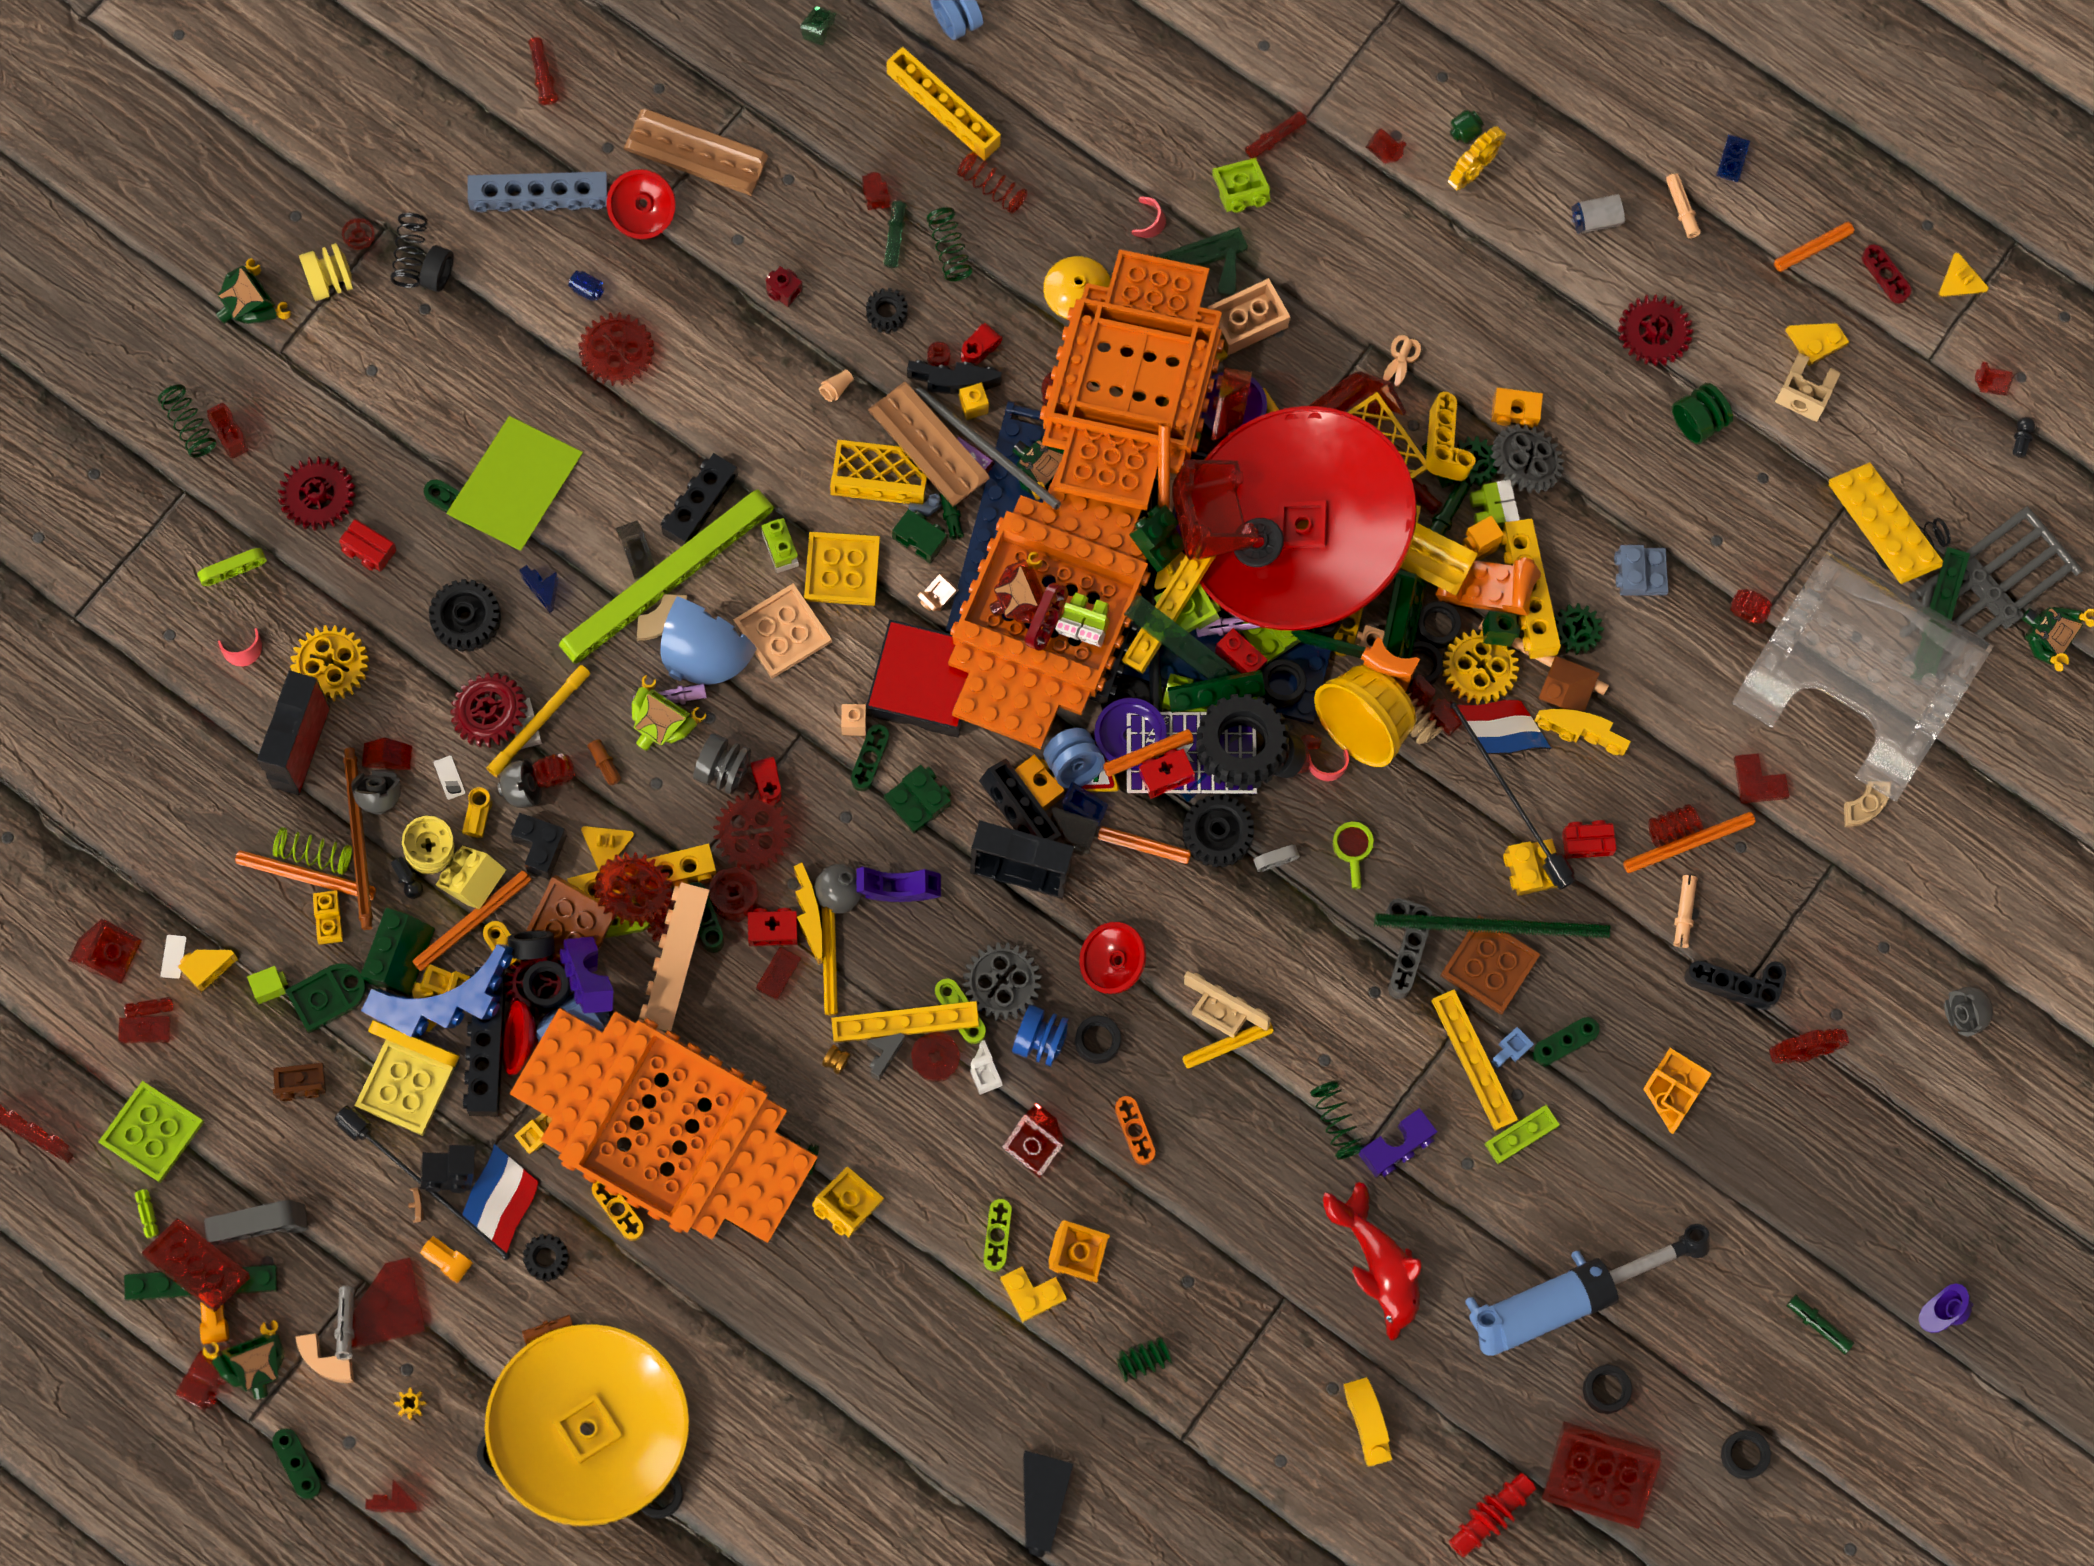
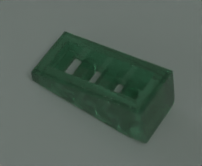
(1228, 279)

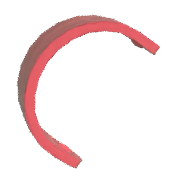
(1159, 224)
(246, 656)
(1329, 776)

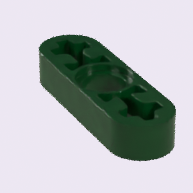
(857, 771)

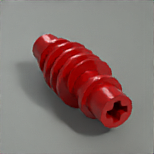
(1492, 1514)

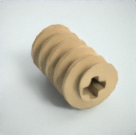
(1423, 728)

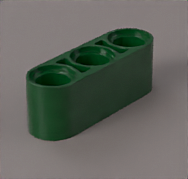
(710, 927)

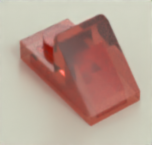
(399, 1502)

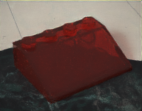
(1601, 1475)

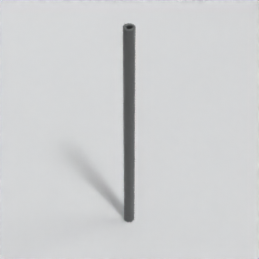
(988, 448)

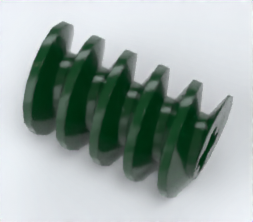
(1143, 1358)

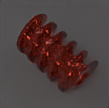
(1674, 823)

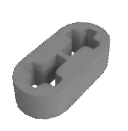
(1276, 858)

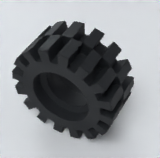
(886, 297)
(537, 1245)

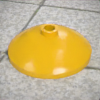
(1060, 284)

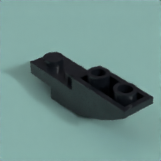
(947, 381)

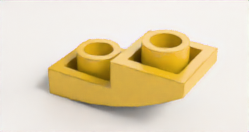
(327, 917)

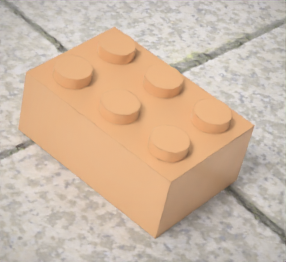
(1251, 316)

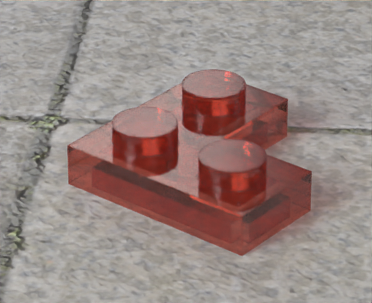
(1754, 786)

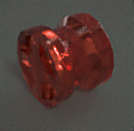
(938, 359)

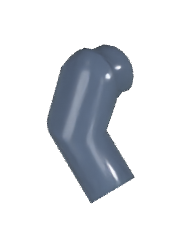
(929, 507)

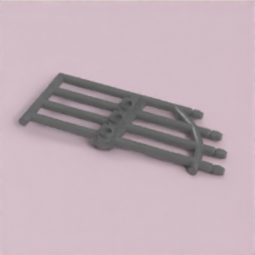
(1987, 589)

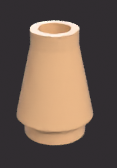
(836, 385)

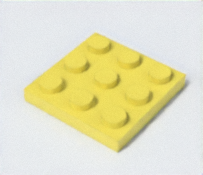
(404, 1087)

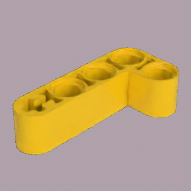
(1441, 455)

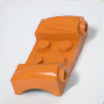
(1496, 587)
(1383, 662)

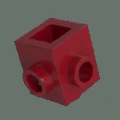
(783, 286)

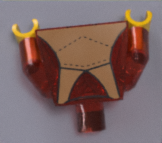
(1019, 591)

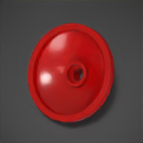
(625, 206)
(1101, 956)
(518, 1037)

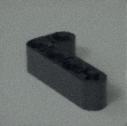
(1734, 979)

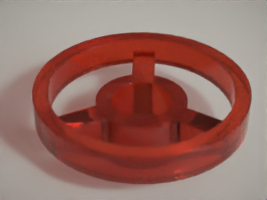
(358, 229)

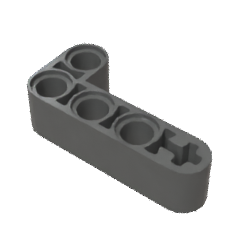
(1407, 950)
(256, 1221)

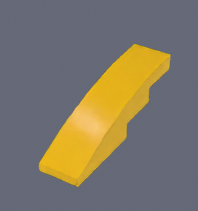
(810, 920)

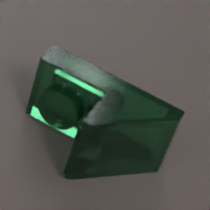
(816, 25)

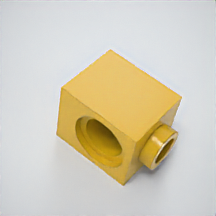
(973, 401)

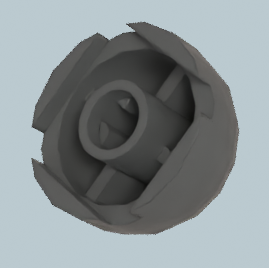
(519, 784)
(376, 791)
(837, 888)
(1968, 1010)

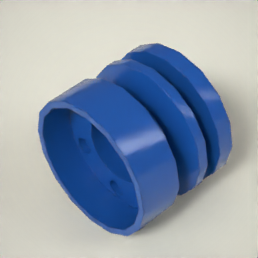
(1040, 1035)

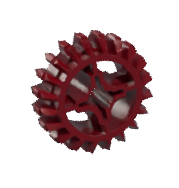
(515, 983)

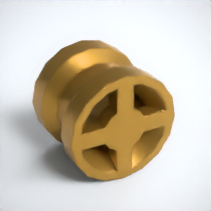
(836, 1059)

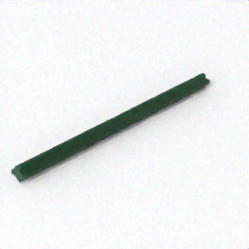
(1491, 924)

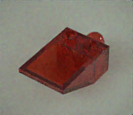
(1231, 402)

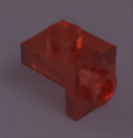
(1385, 147)
(1993, 380)
(1310, 743)

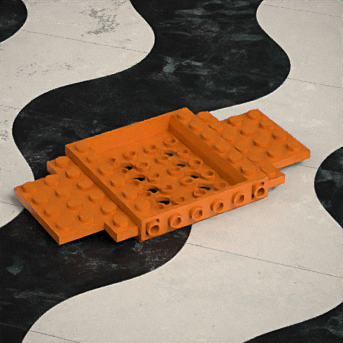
(1112, 439)
(1022, 688)
(597, 1083)

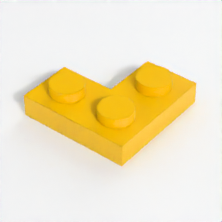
(1029, 1300)

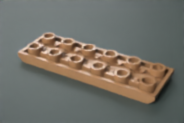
(696, 151)
(929, 443)

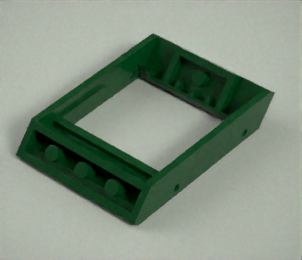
(1400, 623)

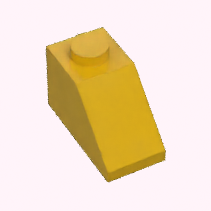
(206, 966)

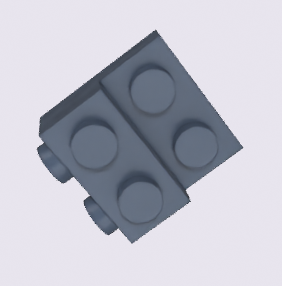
(1641, 570)

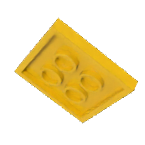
(842, 568)

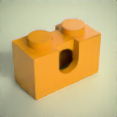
(1528, 403)
(1483, 538)
(1037, 768)

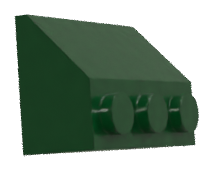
(392, 953)

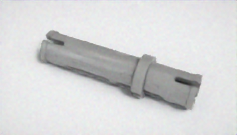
(344, 1331)

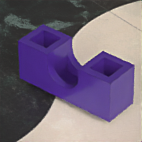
(1382, 1157)

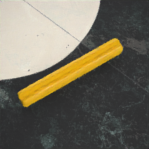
(1225, 1045)

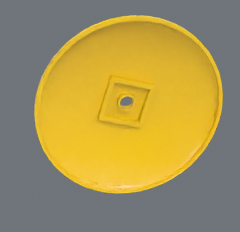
(579, 1379)

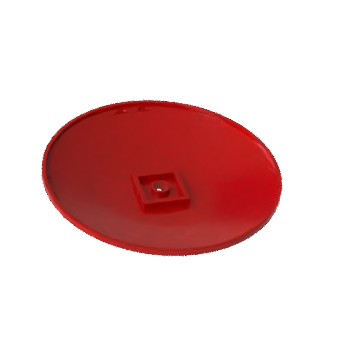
(1358, 509)

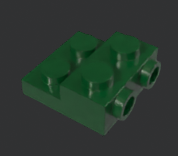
(1158, 537)
(918, 798)

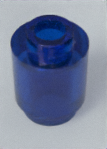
(586, 285)

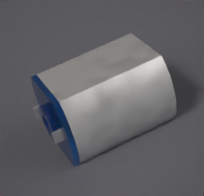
(1598, 214)

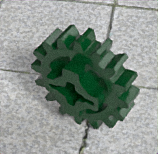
(1483, 460)
(1587, 633)

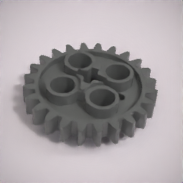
(1512, 456)
(984, 969)

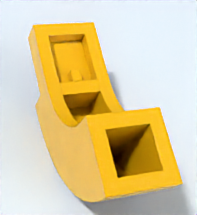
(1369, 1421)

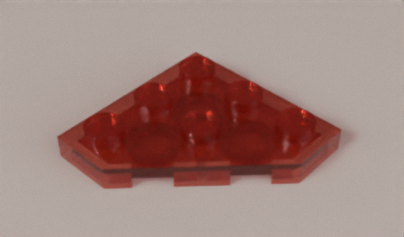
(389, 1306)

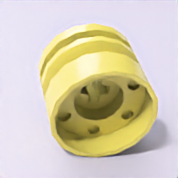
(326, 272)
(428, 831)

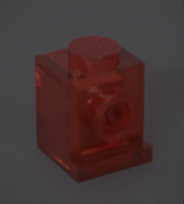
(875, 191)
(1445, 716)

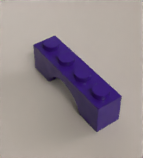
(591, 990)

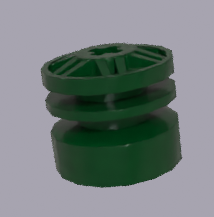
(1702, 413)

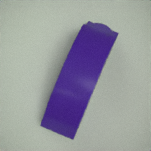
(898, 886)

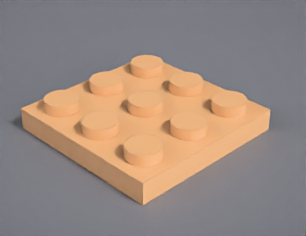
(783, 630)

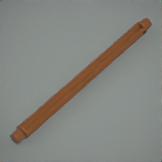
(358, 843)

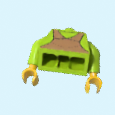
(660, 718)

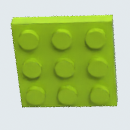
(151, 1132)

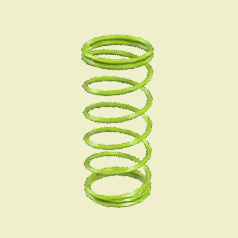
(345, 855)

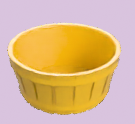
(1366, 714)

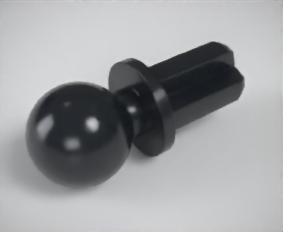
(2025, 427)
(412, 888)

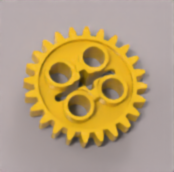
(1477, 157)
(338, 645)
(1464, 678)

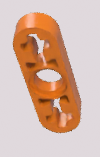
(1147, 1145)

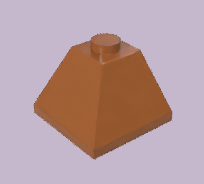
(1568, 685)

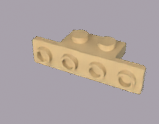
(1222, 1009)

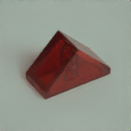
(387, 754)

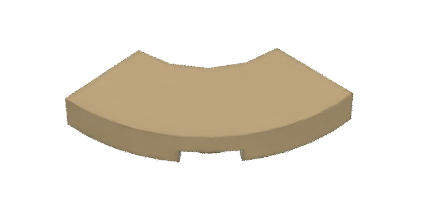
(652, 624)
(1864, 808)

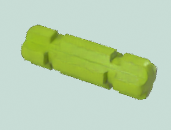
(146, 1213)

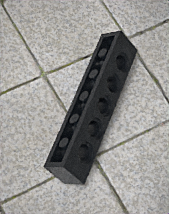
(488, 1103)

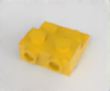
(1526, 867)
(847, 1202)

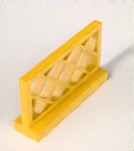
(1404, 436)
(873, 488)

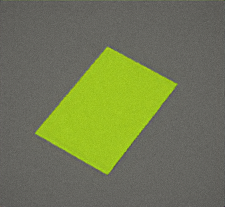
(514, 483)

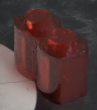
(227, 430)
(200, 1383)

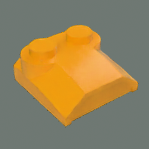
(1077, 1251)

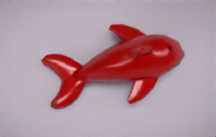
(1391, 1271)

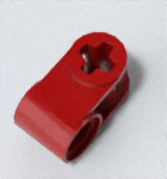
(982, 343)
(766, 777)

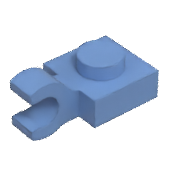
(1513, 1046)

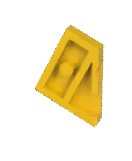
(1817, 340)

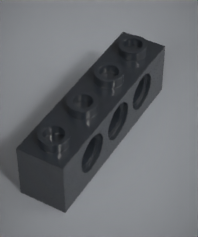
(715, 468)
(1110, 688)
(1017, 801)

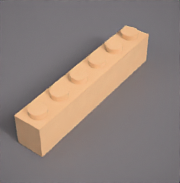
(675, 956)

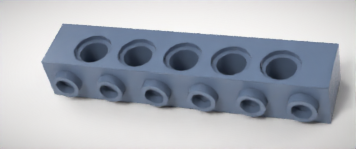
(549, 183)

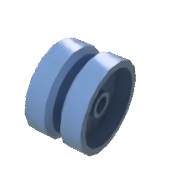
(957, 16)
(1073, 757)

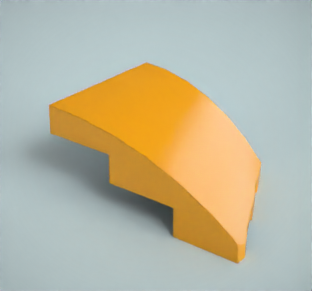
(1675, 1087)

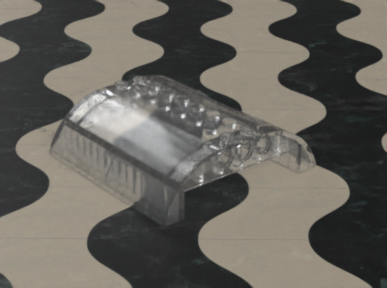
(1873, 654)

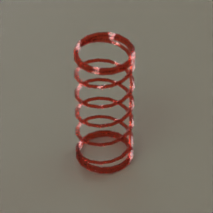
(1019, 197)

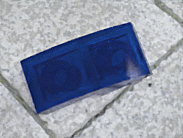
(1733, 158)

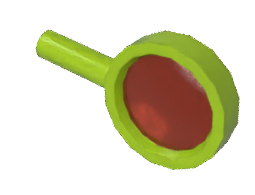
(1353, 844)

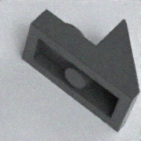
(888, 1048)

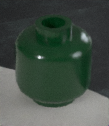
(1466, 126)

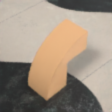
(327, 1367)

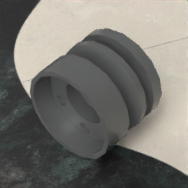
(718, 762)

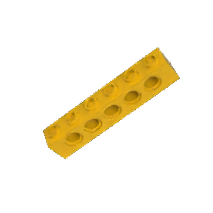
(943, 103)
(1537, 645)
(675, 861)

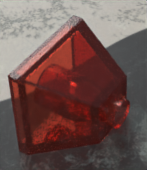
(105, 951)
(1035, 1140)

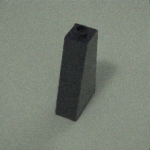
(1044, 1493)

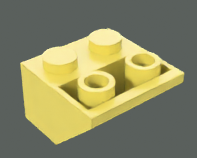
(470, 876)

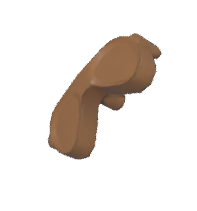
(417, 1204)

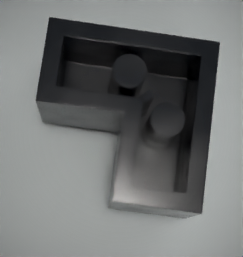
(545, 843)
(448, 1170)

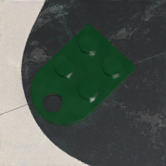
(325, 996)

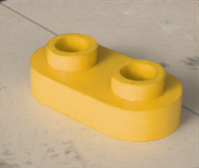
(496, 926)

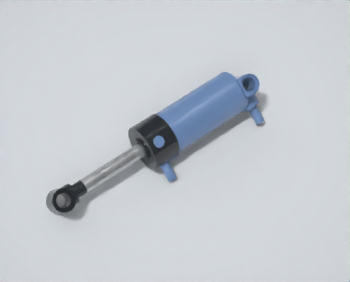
(1570, 1295)

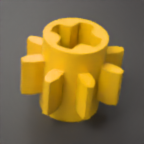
(410, 1395)

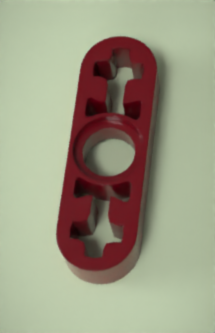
(1871, 264)
(1054, 613)

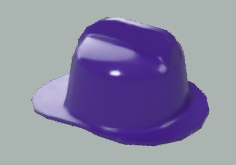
(1946, 1309)

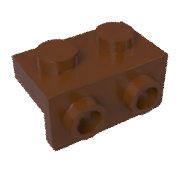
(299, 1080)

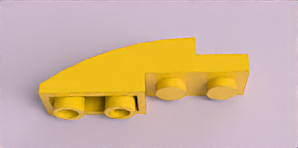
(1573, 723)

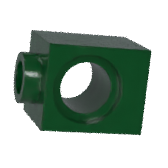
(1500, 628)

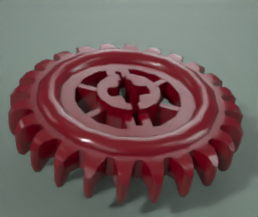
(1664, 316)
(309, 475)
(494, 722)

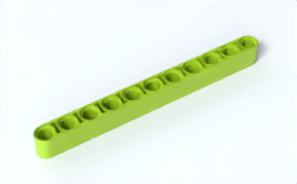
(666, 576)

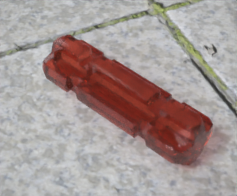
(148, 1007)

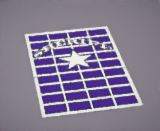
(1177, 722)

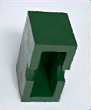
(920, 534)

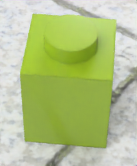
(267, 984)

